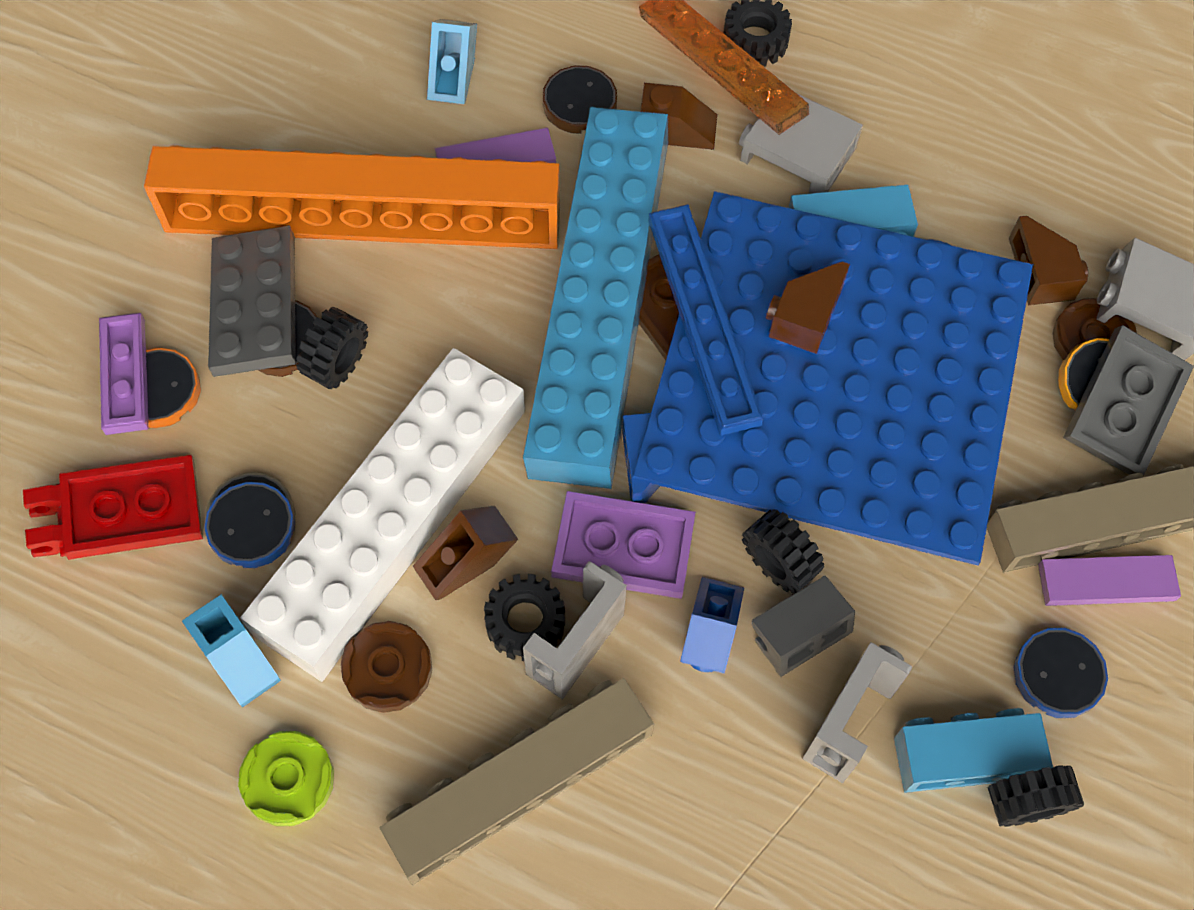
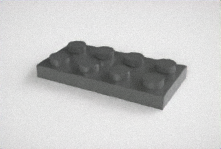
(252, 301)

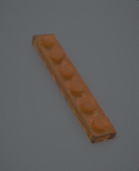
(726, 63)

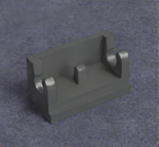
(803, 625)

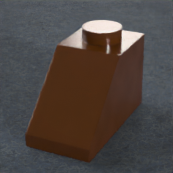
(689, 119)
(1057, 266)
(807, 307)
(464, 550)

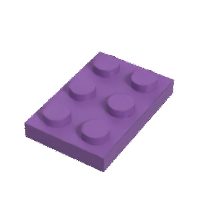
(635, 539)

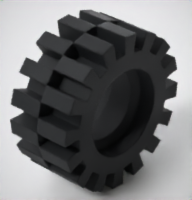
(761, 15)
(332, 348)
(783, 551)
(519, 592)
(1035, 795)

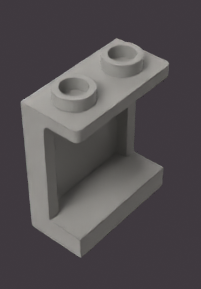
(811, 149)
(1151, 291)
(561, 666)
(832, 748)

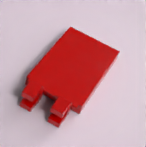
(116, 509)

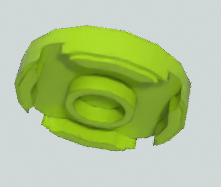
(286, 778)

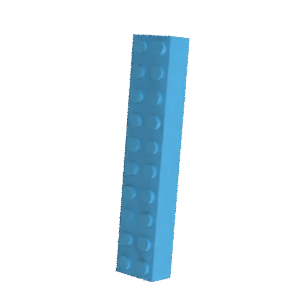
(597, 301)

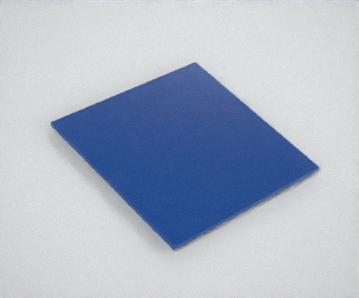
(892, 416)

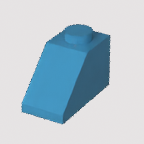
(451, 60)

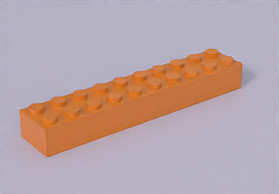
(356, 196)

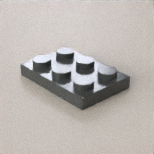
(1128, 401)

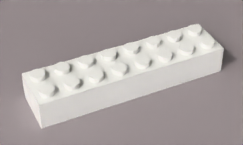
(385, 514)

